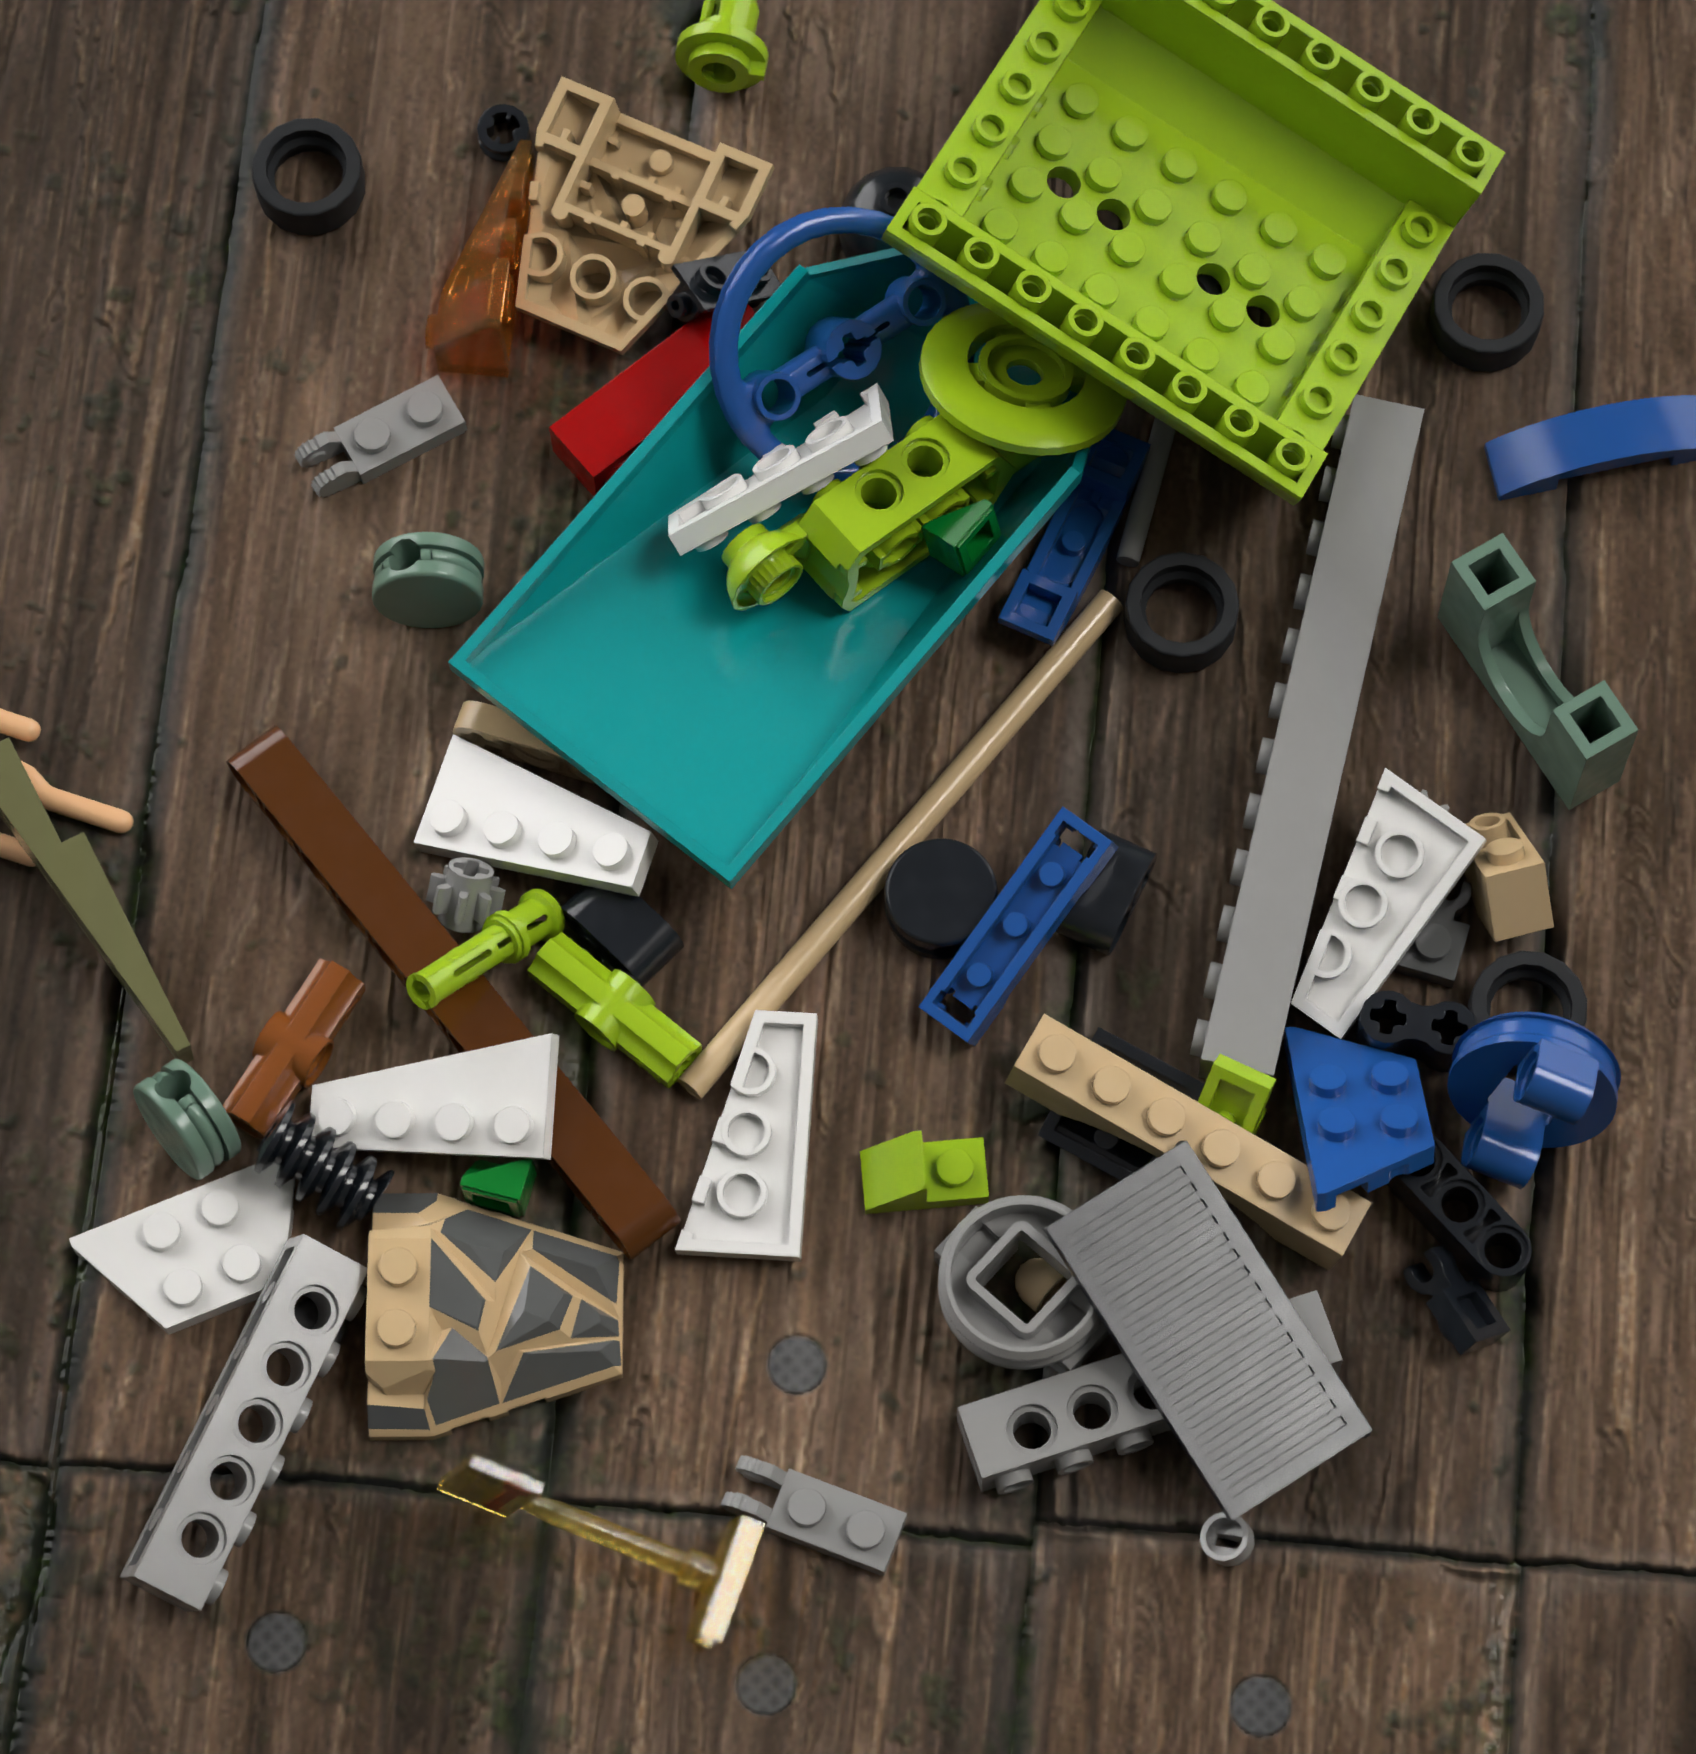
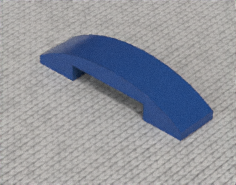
(1591, 442)
(1075, 540)

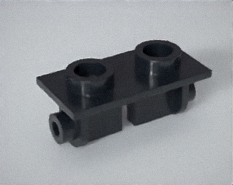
(702, 284)

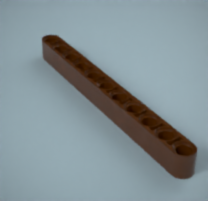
(471, 1018)

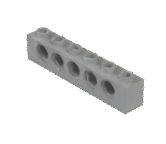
(1051, 1403)
(158, 1558)

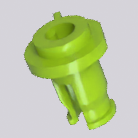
(723, 47)

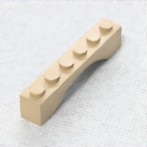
(1121, 1099)

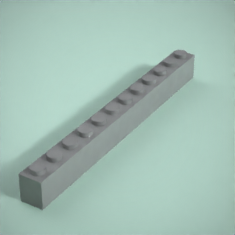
(1311, 739)

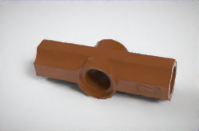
(293, 1047)

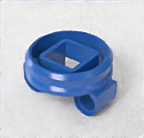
(1559, 1096)

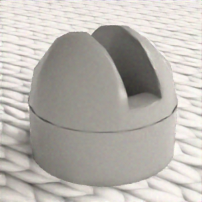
(1236, 1531)

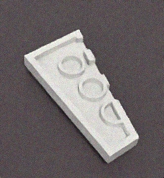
(457, 1104)
(758, 1159)

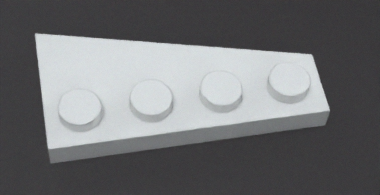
(784, 472)
(529, 825)
(1391, 888)

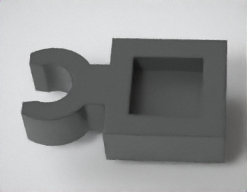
(1440, 944)

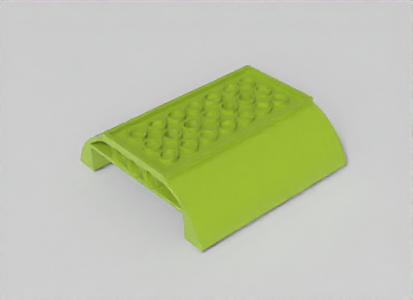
(1227, 154)

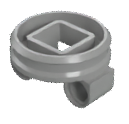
(978, 1247)

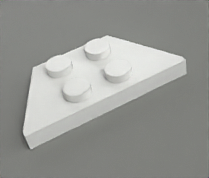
(197, 1248)

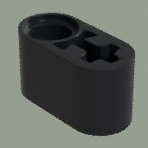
(1108, 903)
(622, 931)

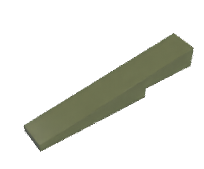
(88, 896)

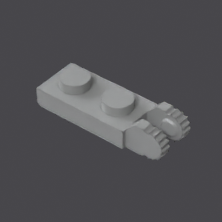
(384, 437)
(821, 1516)

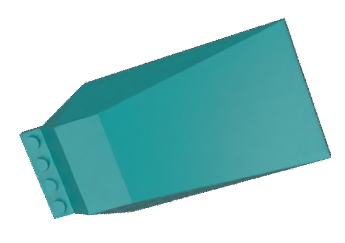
(646, 670)

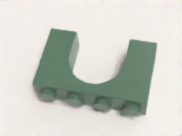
(1575, 739)

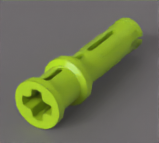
(503, 939)

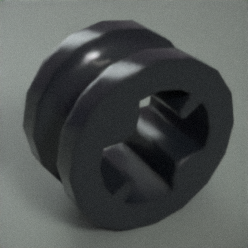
(501, 114)

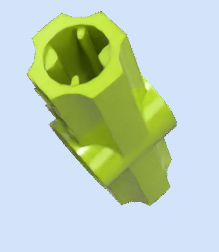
(614, 1009)

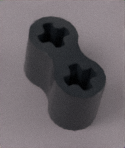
(1413, 1027)

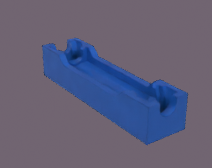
(1018, 926)

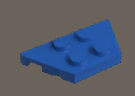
(1356, 1114)

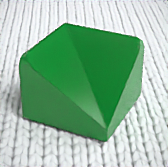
(962, 536)
(499, 1186)

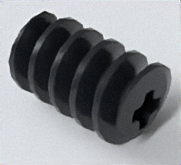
(320, 1167)

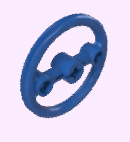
(742, 399)

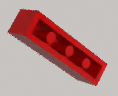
(622, 413)

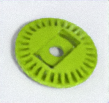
(995, 408)

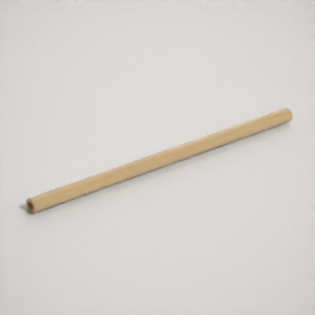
(911, 830)

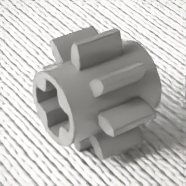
(465, 894)

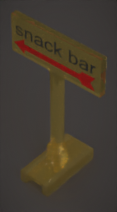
(716, 1577)

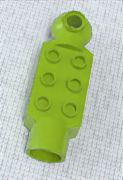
(870, 524)

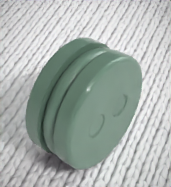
(428, 580)
(187, 1119)

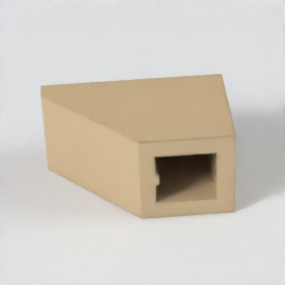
(1508, 879)

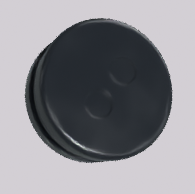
(938, 896)

